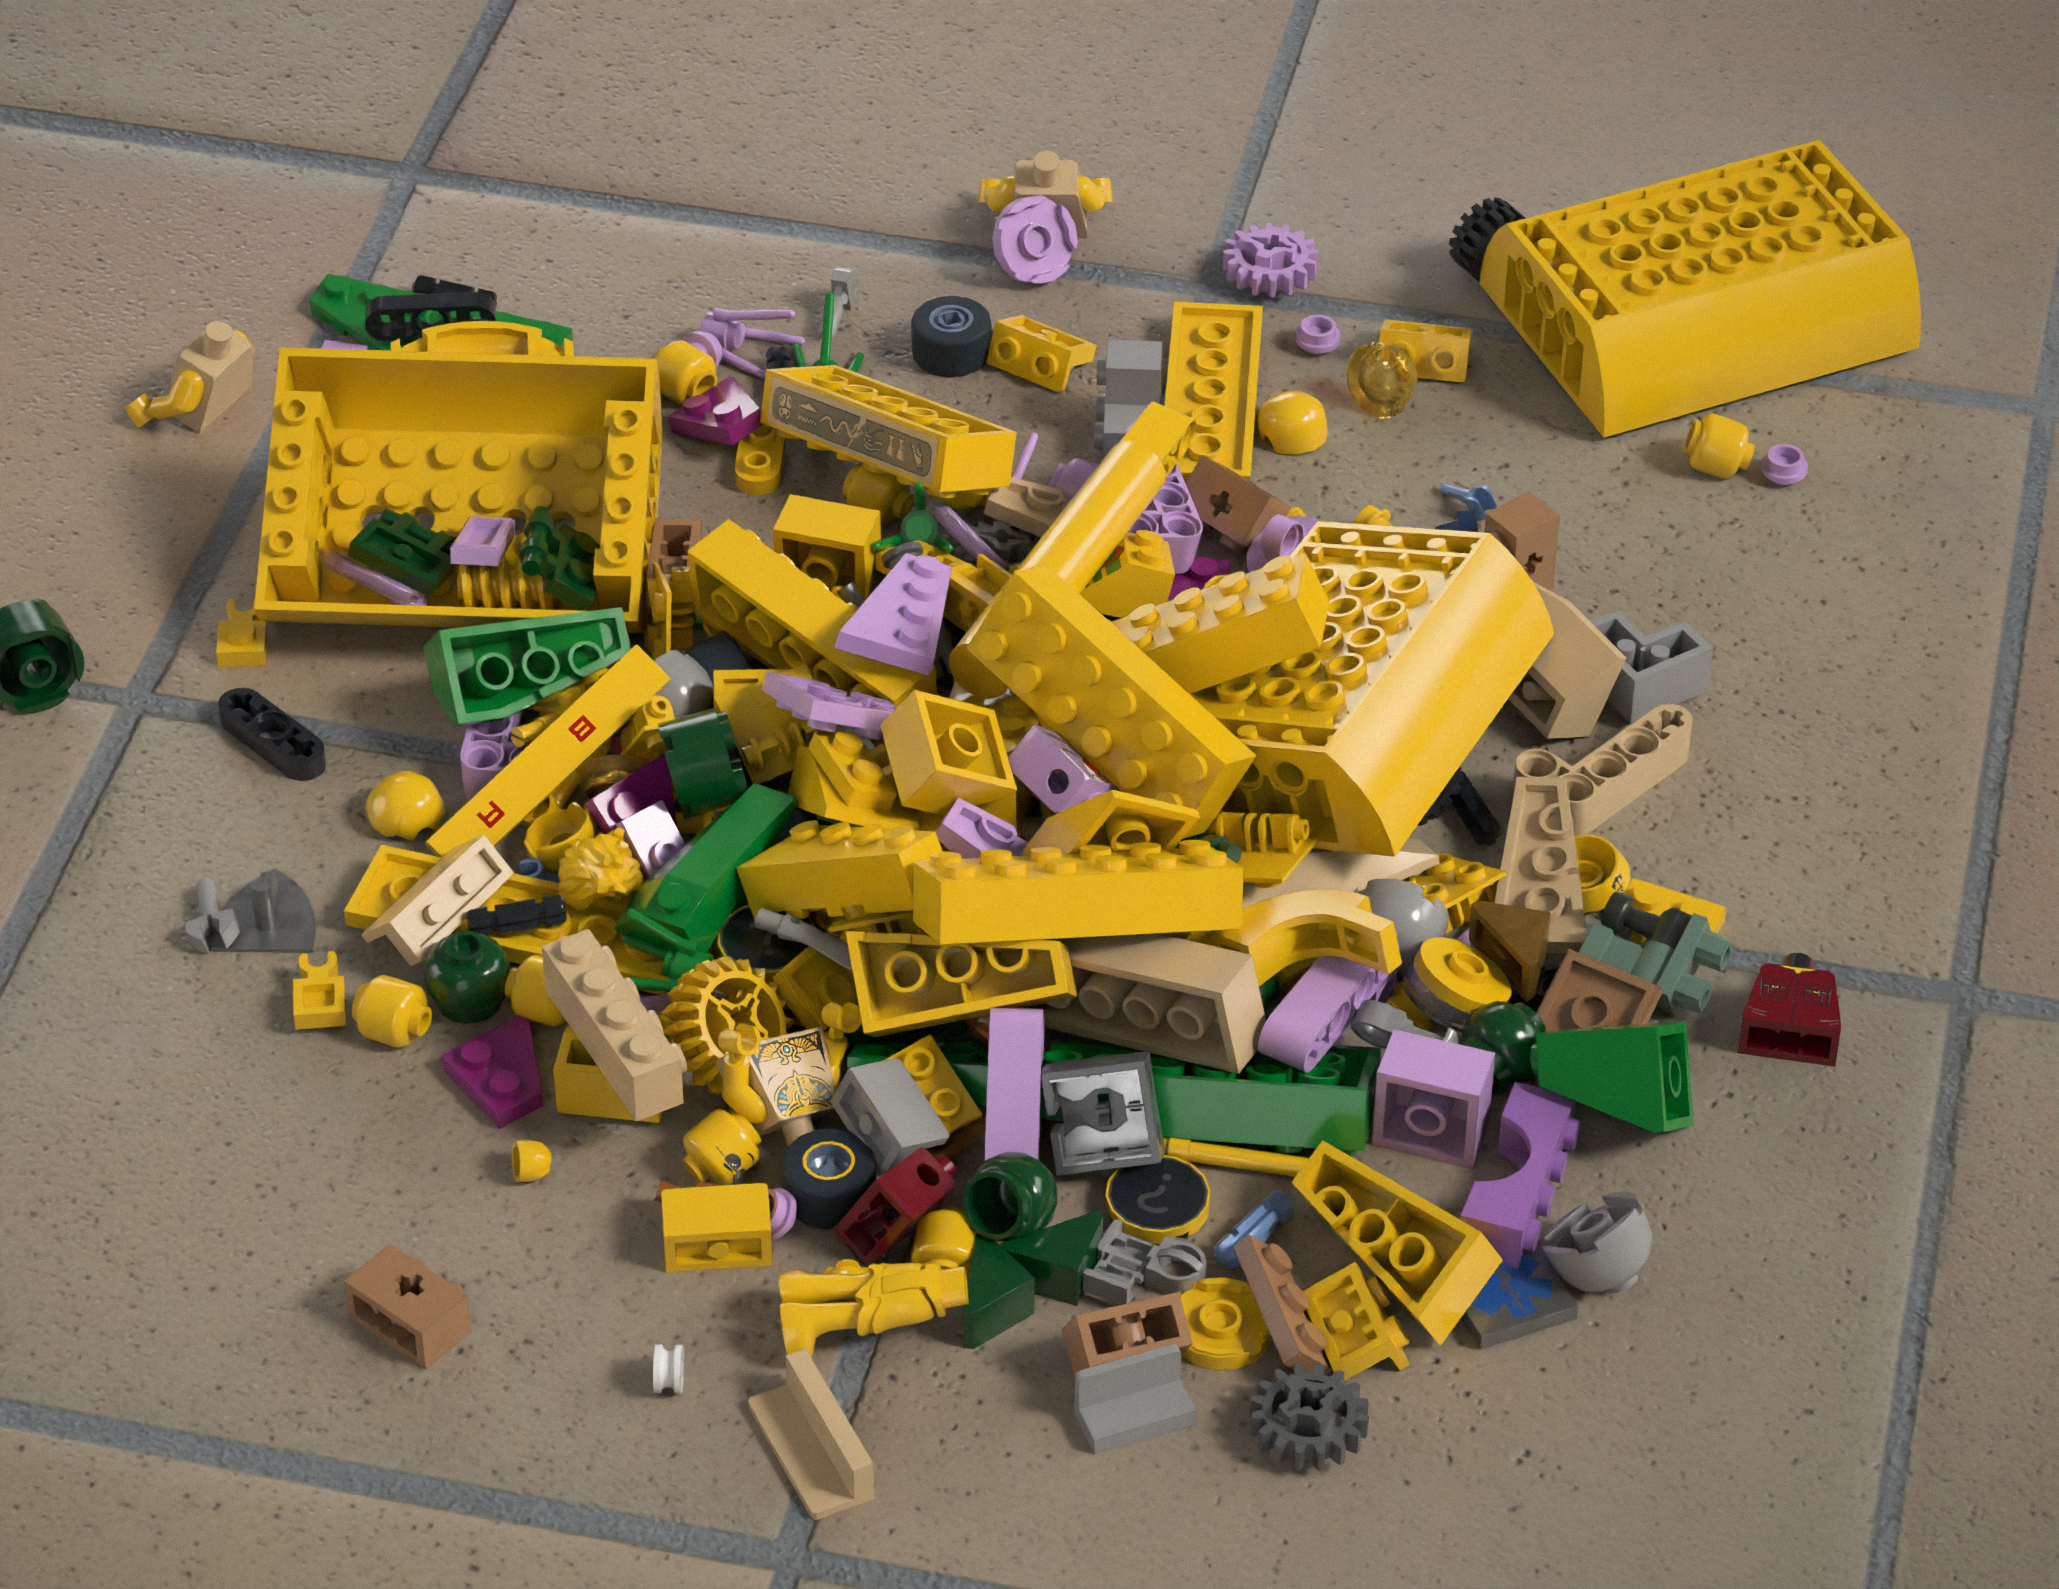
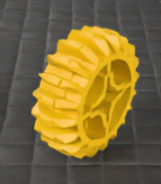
(700, 1017)

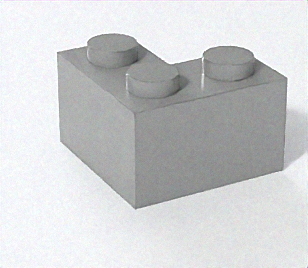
(1131, 383)
(1657, 667)

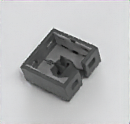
(1086, 1136)

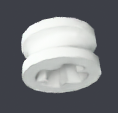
(668, 1368)

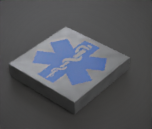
(1519, 1302)

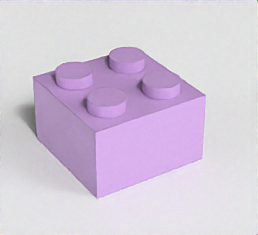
(1433, 1098)

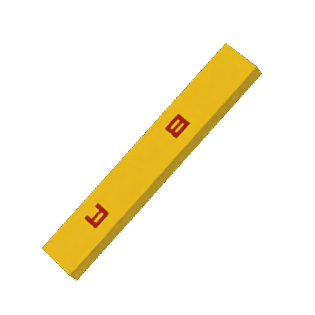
(554, 754)

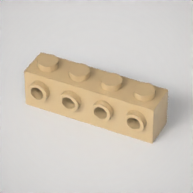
(614, 1024)

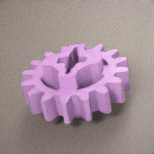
(1270, 260)

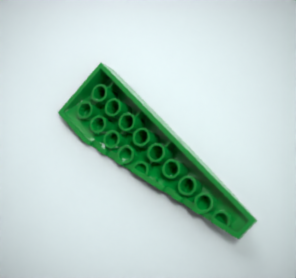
(1258, 1106)

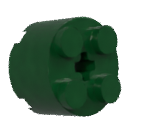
(36, 656)
(701, 762)

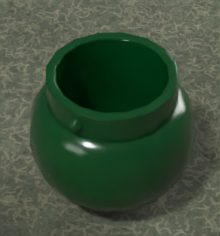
(467, 976)
(1508, 1033)
(1010, 1197)

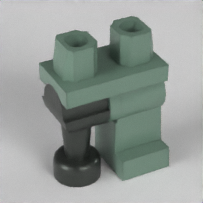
(1670, 955)

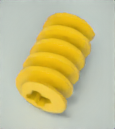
(502, 585)

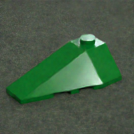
(510, 665)
(701, 881)

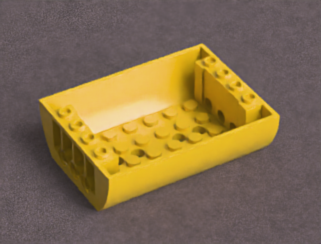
(1758, 286)
(454, 443)
(1408, 676)

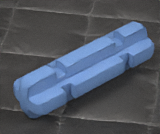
(1259, 1223)

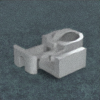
(1376, 1022)
(1130, 1260)

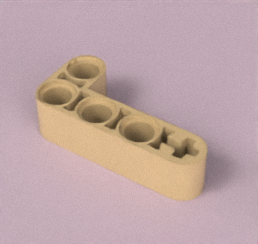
(1617, 769)

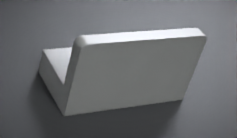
(887, 1112)
(1133, 1399)

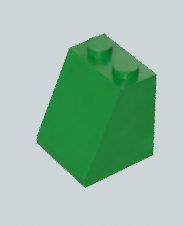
(1621, 1070)

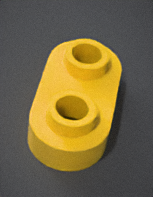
(760, 461)

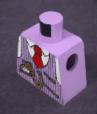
(1043, 753)

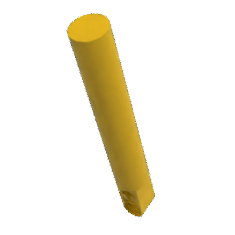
(1093, 521)

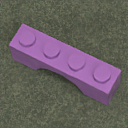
(1533, 1137)

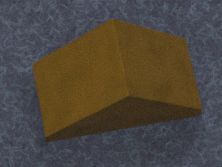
(1513, 940)

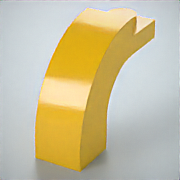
(1312, 926)

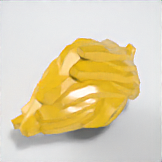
(598, 871)

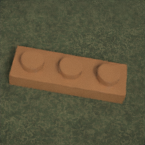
(1282, 1304)

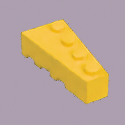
(837, 870)
(918, 983)
(1411, 1245)

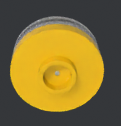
(1453, 981)

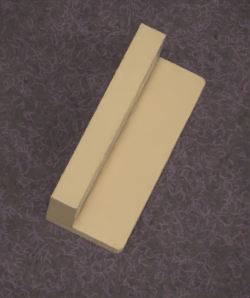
(441, 899)
(814, 1440)

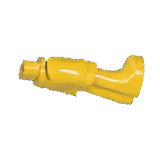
(884, 1296)

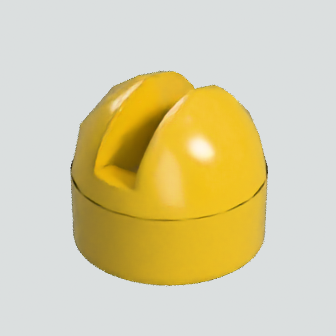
(530, 1160)

